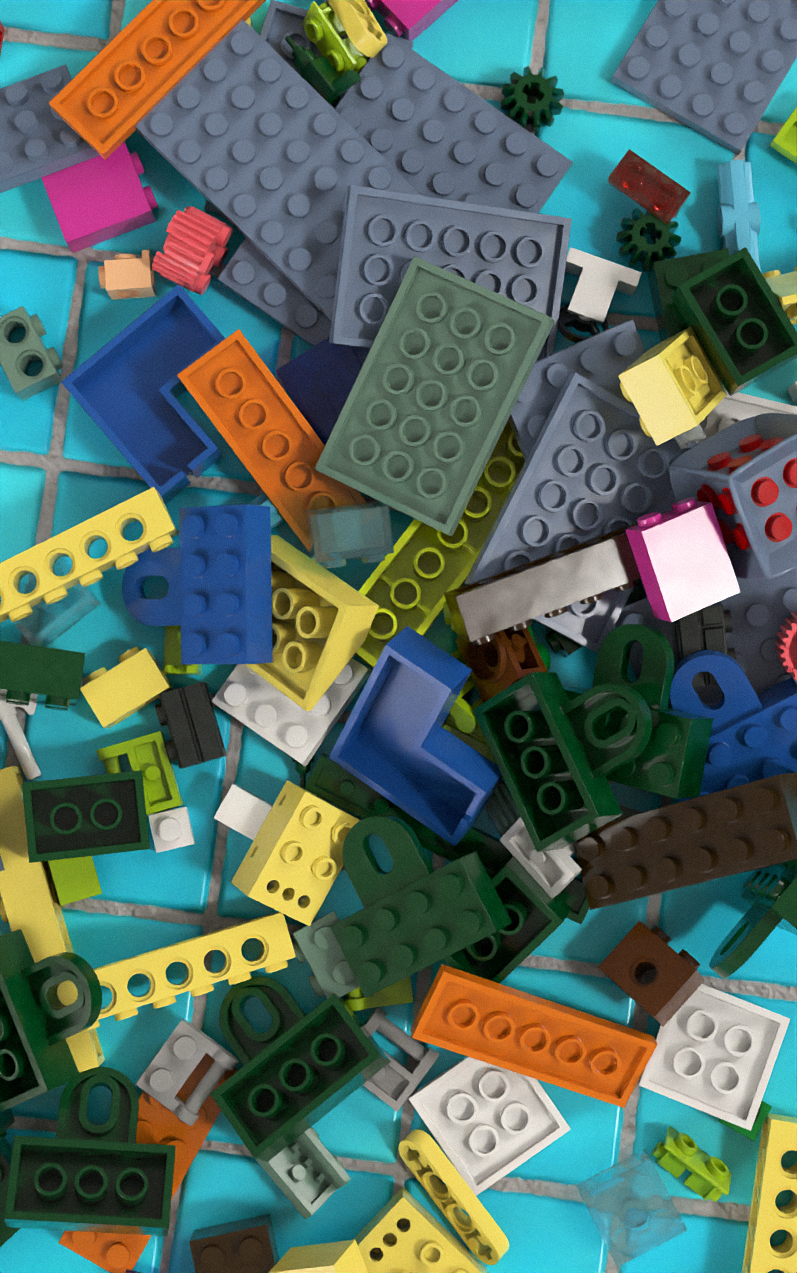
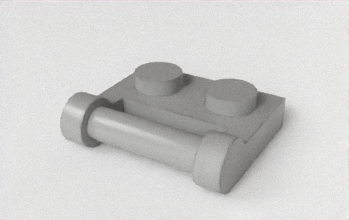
(176, 1063)
(396, 1081)

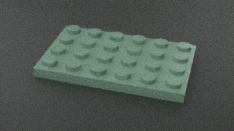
(434, 395)

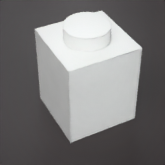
(243, 811)

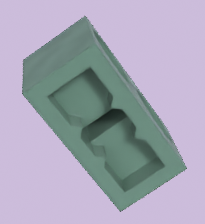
(18, 356)

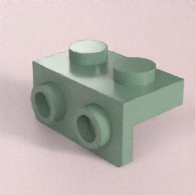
(325, 957)
(306, 1172)

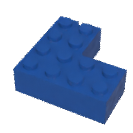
(134, 391)
(399, 743)

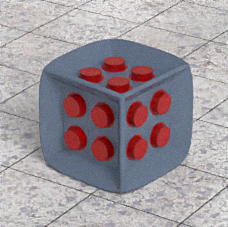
(753, 490)

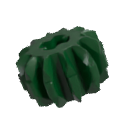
(545, 105)
(637, 245)

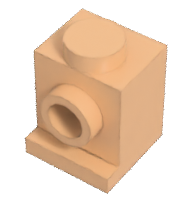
(128, 276)

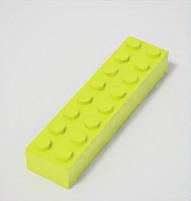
(429, 562)

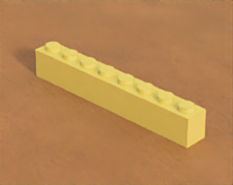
(32, 901)

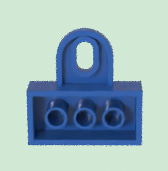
(215, 585)
(750, 732)

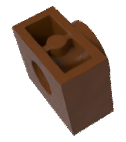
(501, 661)
(647, 950)

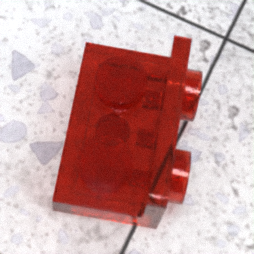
(649, 187)

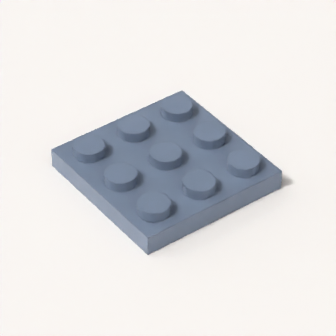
(33, 135)

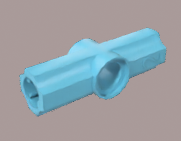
(738, 213)

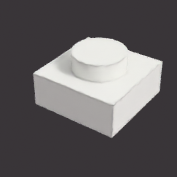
(171, 829)

